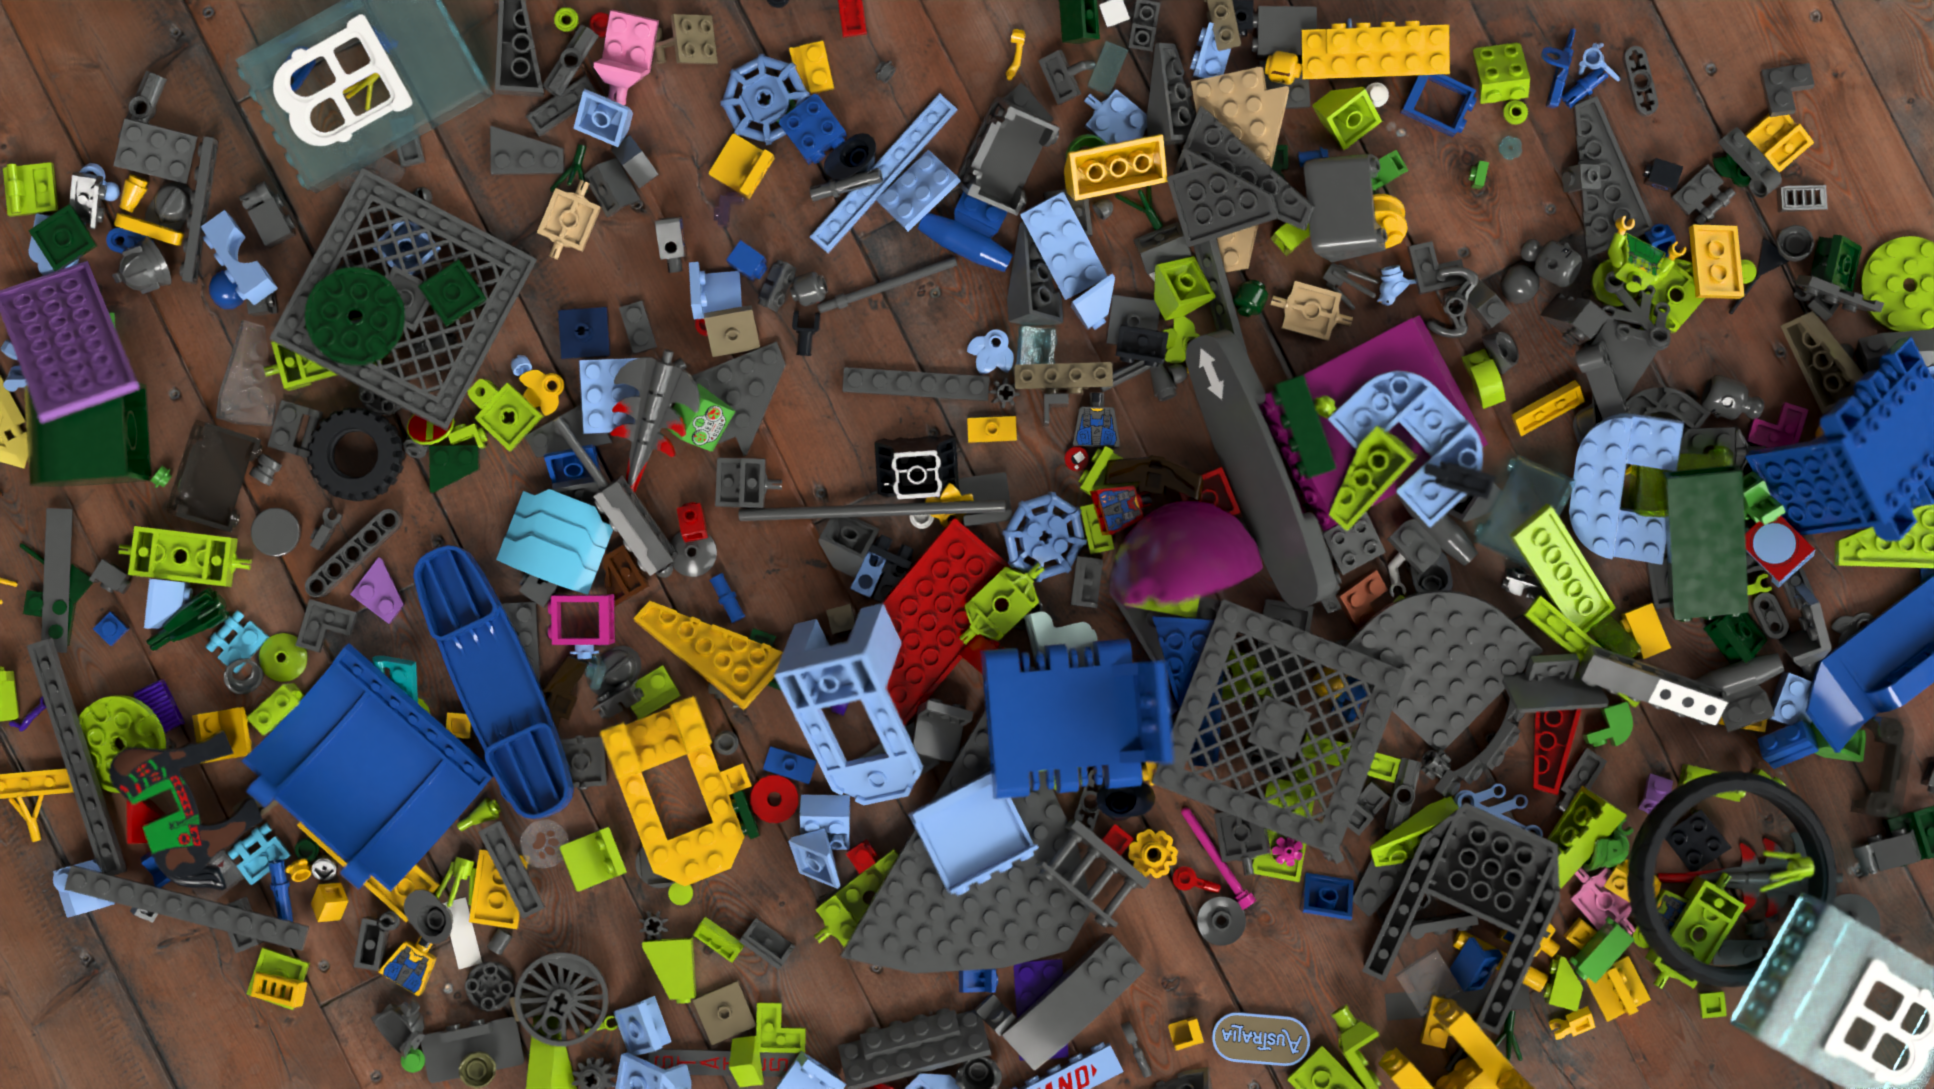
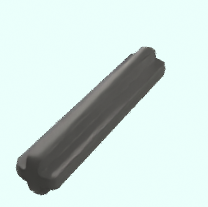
(1127, 372)

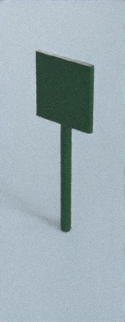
(78, 580)

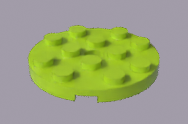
(1884, 278)
(115, 718)

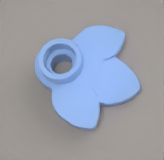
(990, 355)

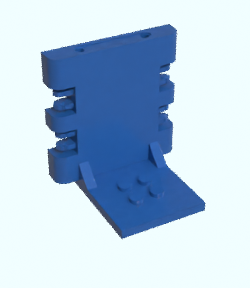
(1870, 459)
(1074, 717)

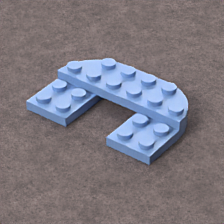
(1428, 418)
(1600, 482)

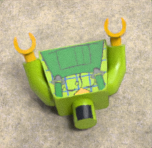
(1637, 261)

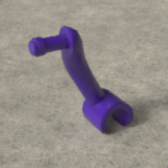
(29, 717)

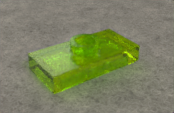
(1615, 637)

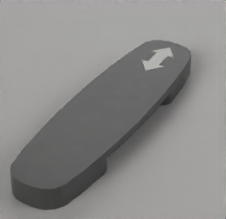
(1230, 404)

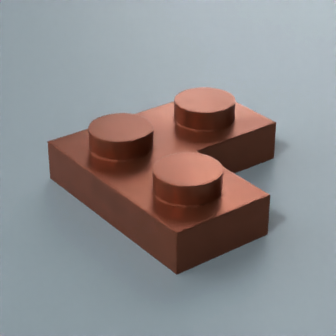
(1358, 596)

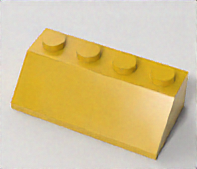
(1115, 167)

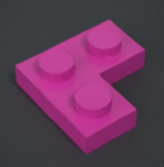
(1785, 432)

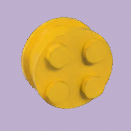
(1391, 216)

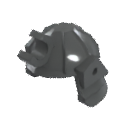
(143, 267)
(401, 1026)

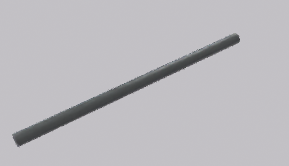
(872, 510)

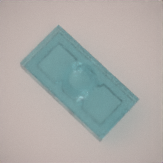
(595, 672)

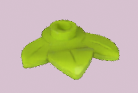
(1178, 338)

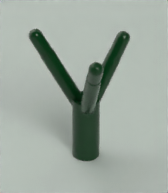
(575, 167)
(1147, 209)
(1510, 1038)

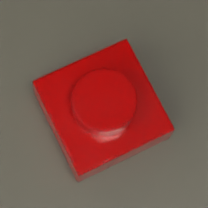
(1117, 839)

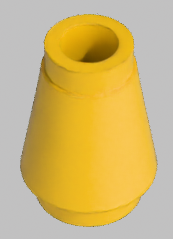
(132, 193)

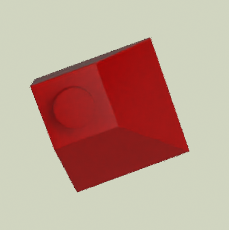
(138, 815)

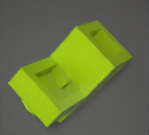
(1485, 378)

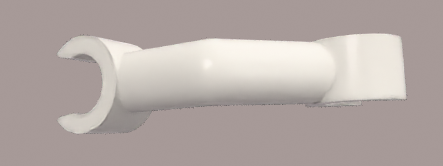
(1394, 573)

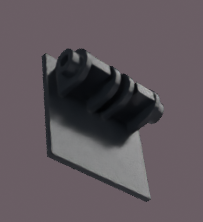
(1697, 841)

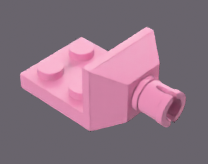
(626, 52)

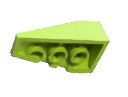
(1406, 838)
(549, 1064)

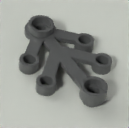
(1638, 315)

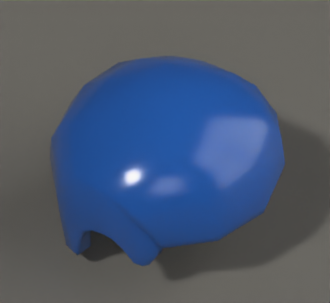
(223, 291)

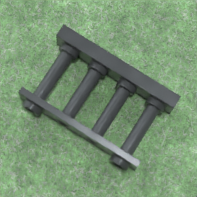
(1114, 864)

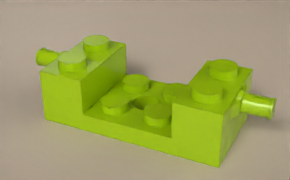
(296, 370)
(208, 559)
(846, 907)
(1707, 908)

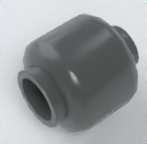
(809, 288)

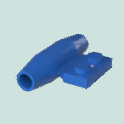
(970, 232)

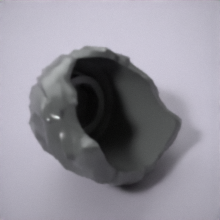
(978, 1074)

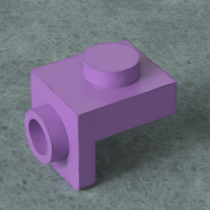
(1655, 790)

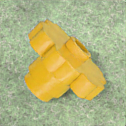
(1165, 855)

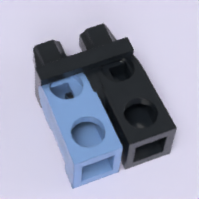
(882, 564)

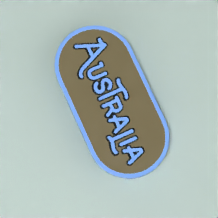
(1260, 1038)

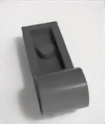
(1753, 162)

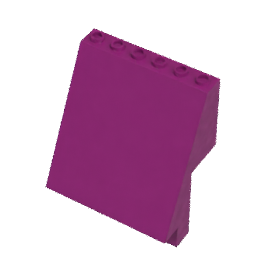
(1398, 349)

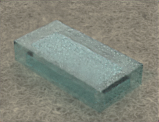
(1107, 68)

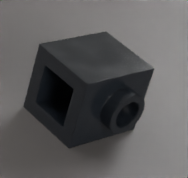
(1244, 16)

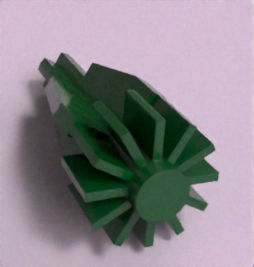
(201, 613)

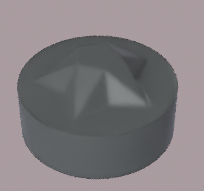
(324, 867)

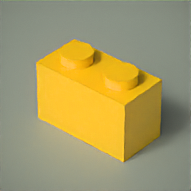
(1646, 629)

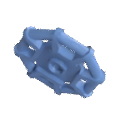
(752, 93)
(1053, 525)

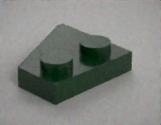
(451, 464)

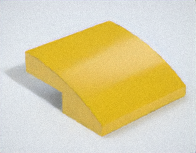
(1779, 140)

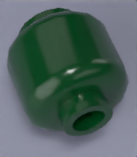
(1250, 298)

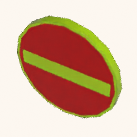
(425, 432)

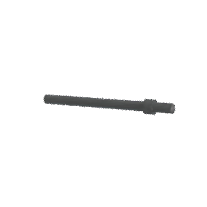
(842, 301)

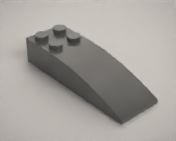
(1073, 1001)

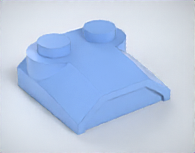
(74, 902)

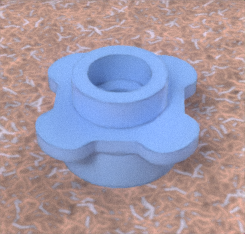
(584, 651)

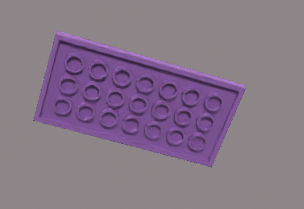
(65, 342)

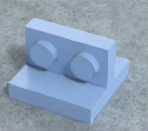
(642, 1027)

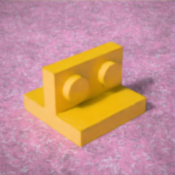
(1619, 990)

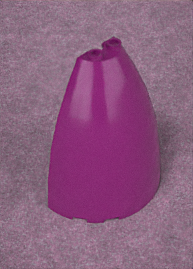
(1182, 554)

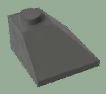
(1472, 507)
(847, 543)

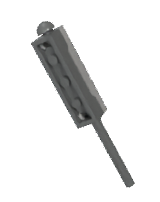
(626, 514)

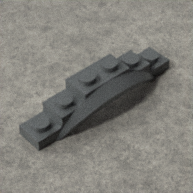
(1488, 758)

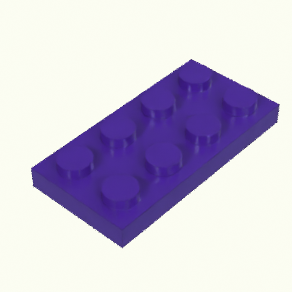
(1031, 981)

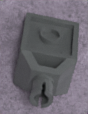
(1811, 642)

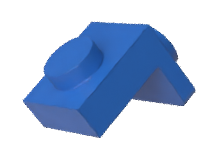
(978, 980)

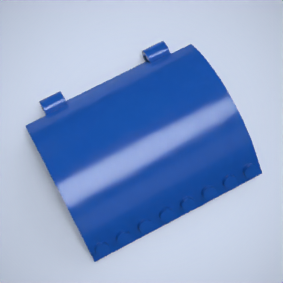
(367, 771)

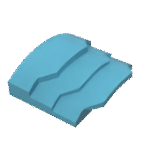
(556, 540)

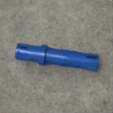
(280, 889)

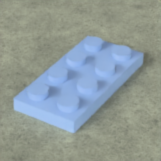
(1063, 245)

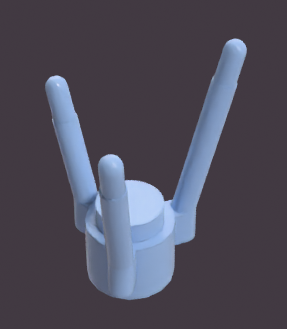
(1594, 59)

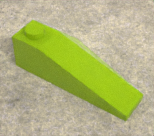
(1374, 468)

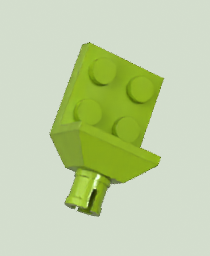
(1352, 1036)

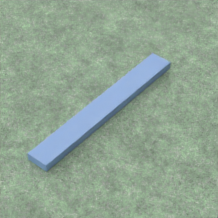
(891, 166)

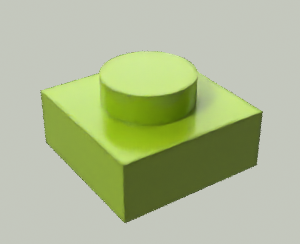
(1712, 1004)

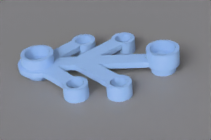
(1497, 809)

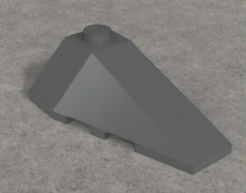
(1873, 347)

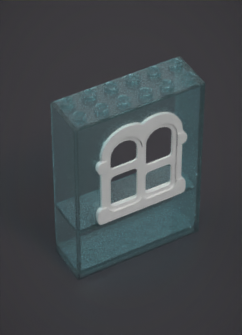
(411, 49)
(1816, 988)

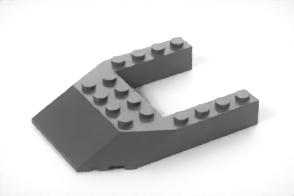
(1486, 871)

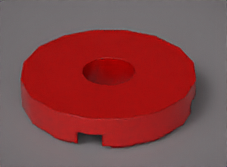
(760, 803)

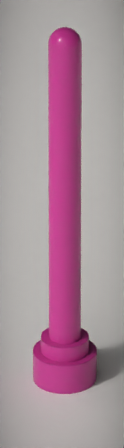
(1242, 896)

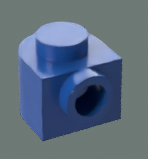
(1660, 237)

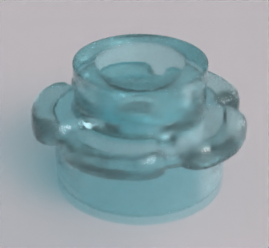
(1504, 147)

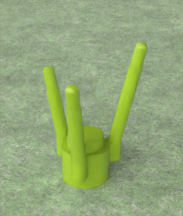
(1797, 868)
(462, 869)

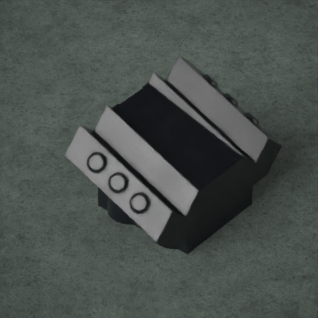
(916, 466)

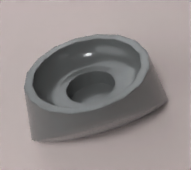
(1502, 350)

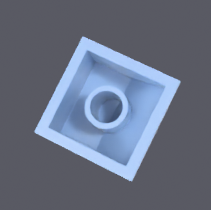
(603, 118)
(1791, 700)

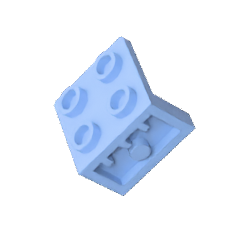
(1209, 60)
(713, 290)
(810, 1074)

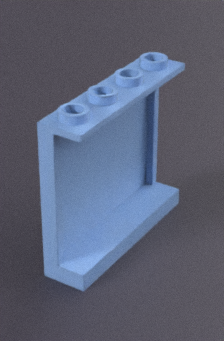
(971, 834)

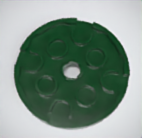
(348, 291)

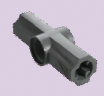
(578, 48)
(148, 92)
(1405, 779)

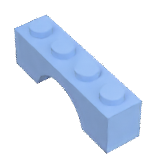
(226, 237)

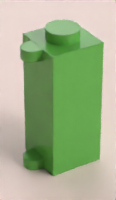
(1601, 951)

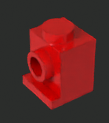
(863, 856)

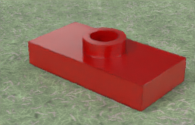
(852, 18)

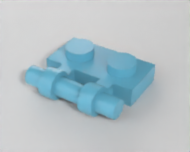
(244, 645)
(256, 865)

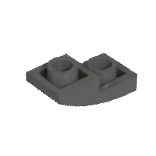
(1144, 25)

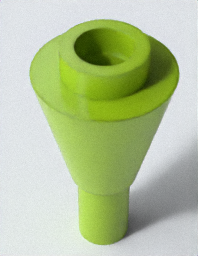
(484, 812)

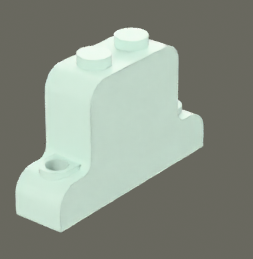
(1042, 633)

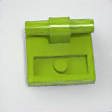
(30, 189)

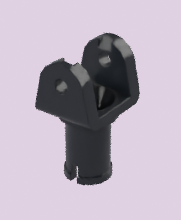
(805, 335)

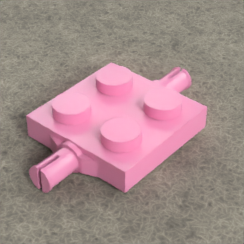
(1599, 903)

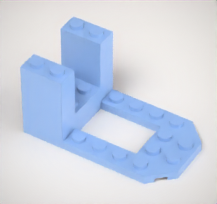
(827, 675)

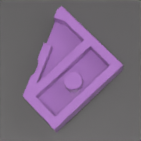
(379, 592)

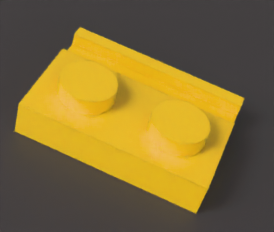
(813, 67)

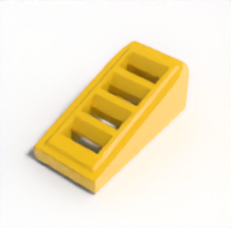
(294, 990)

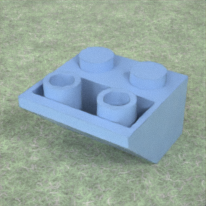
(829, 813)

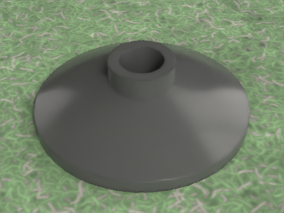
(699, 564)
(1221, 933)

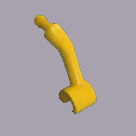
(1017, 37)

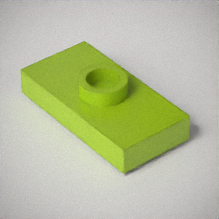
(718, 939)

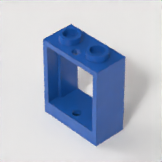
(1449, 83)

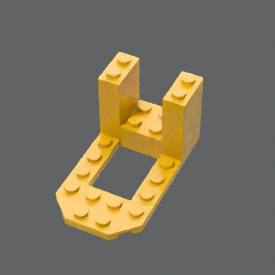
(657, 741)
(1480, 1070)

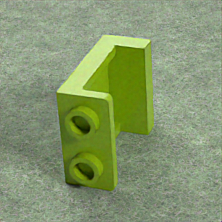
(276, 708)

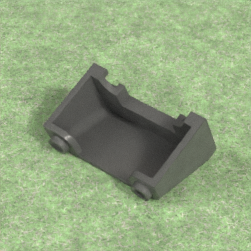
(1005, 155)
(1344, 206)

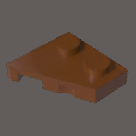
(623, 575)

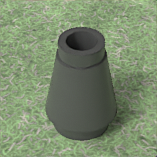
(1162, 383)

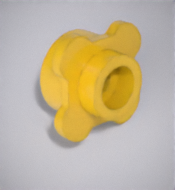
(299, 870)

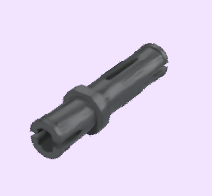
(854, 182)

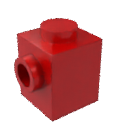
(692, 522)

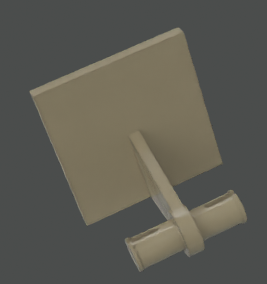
(692, 40)

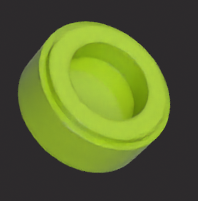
(680, 894)

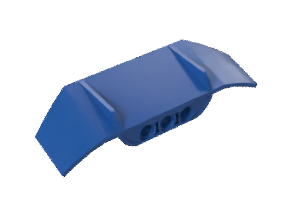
(1875, 668)

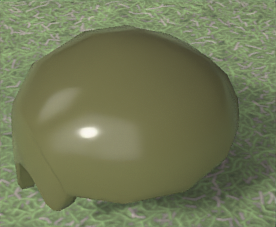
(477, 1069)

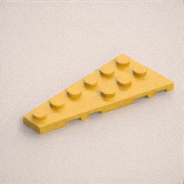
(722, 657)

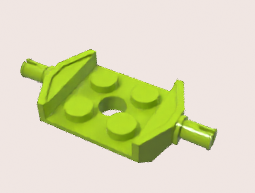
(1681, 278)
(1007, 584)

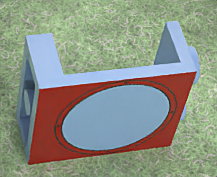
(1778, 548)

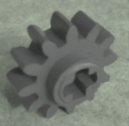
(595, 1068)

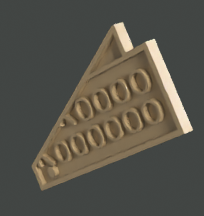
(1256, 119)

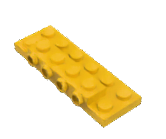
(1375, 50)

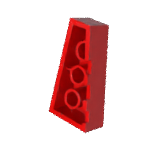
(1552, 745)

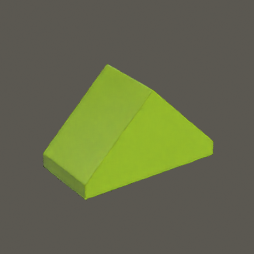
(746, 1061)

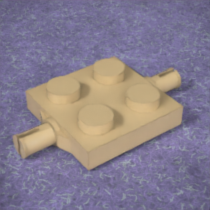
(569, 220)
(1311, 311)

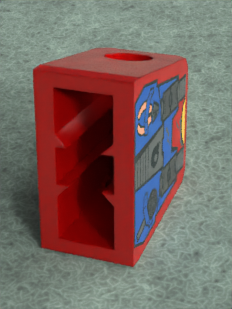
(1118, 507)

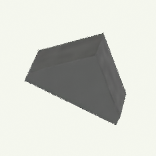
(635, 162)

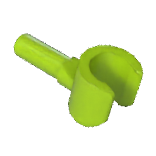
(603, 1025)

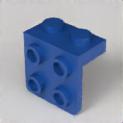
(813, 129)

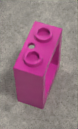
(606, 619)

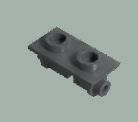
(774, 296)
(1518, 579)
(609, 702)

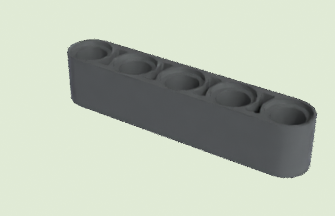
(342, 556)

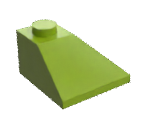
(1347, 114)
(1181, 287)

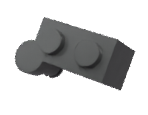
(267, 215)
(1887, 851)
(373, 940)

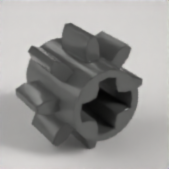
(999, 398)
(1435, 763)
(652, 931)

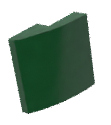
(1923, 827)

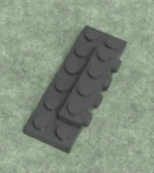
(913, 1047)

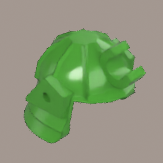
(1609, 851)

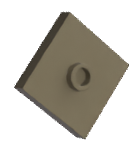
(731, 330)
(724, 1012)

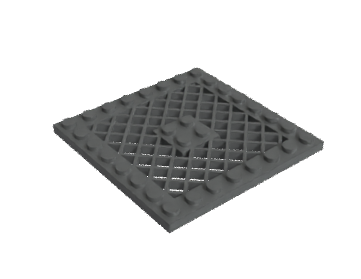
(516, 269)
(1280, 727)

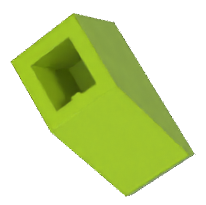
(1564, 987)

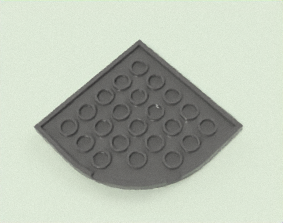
(1452, 656)

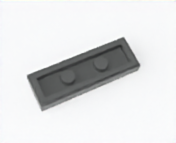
(559, 109)

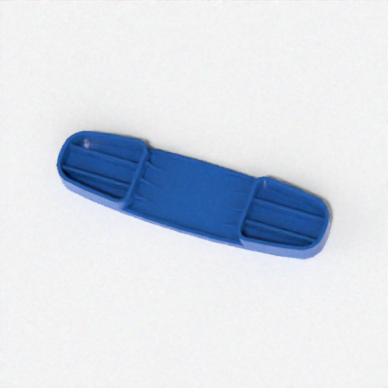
(494, 682)

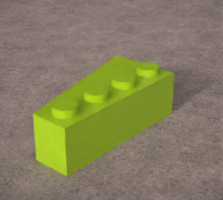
(1579, 828)

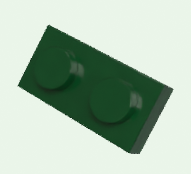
(741, 805)

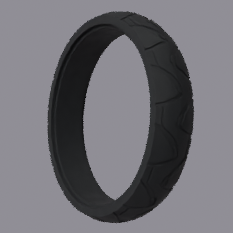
(1653, 832)

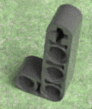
(1602, 379)

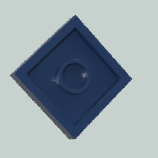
(584, 333)

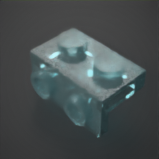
(1036, 345)

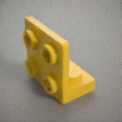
(741, 165)
(234, 725)

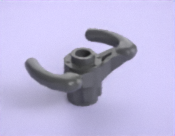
(1470, 282)

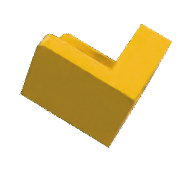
(329, 902)
(1185, 1033)

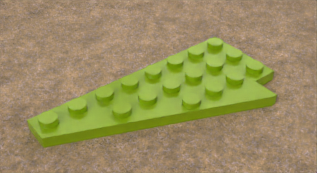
(1912, 551)

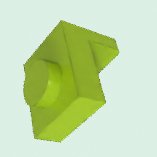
(463, 433)

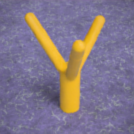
(355, 88)
(31, 821)

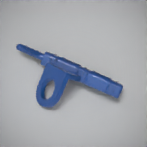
(1561, 71)

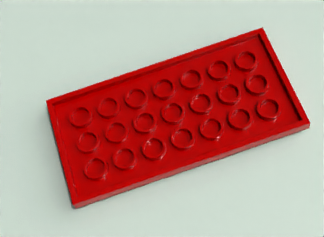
(932, 614)

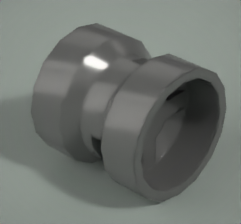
(265, 469)

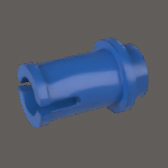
(1308, 155)

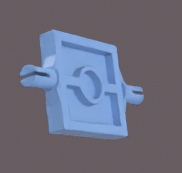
(1116, 119)

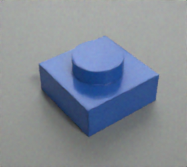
(111, 628)

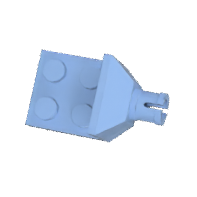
(640, 1074)

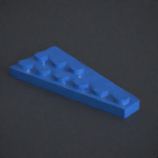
(1182, 646)

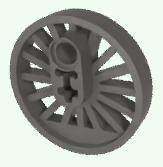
(576, 964)

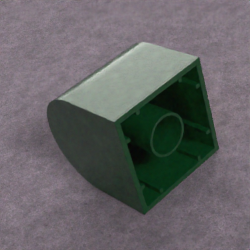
(92, 444)

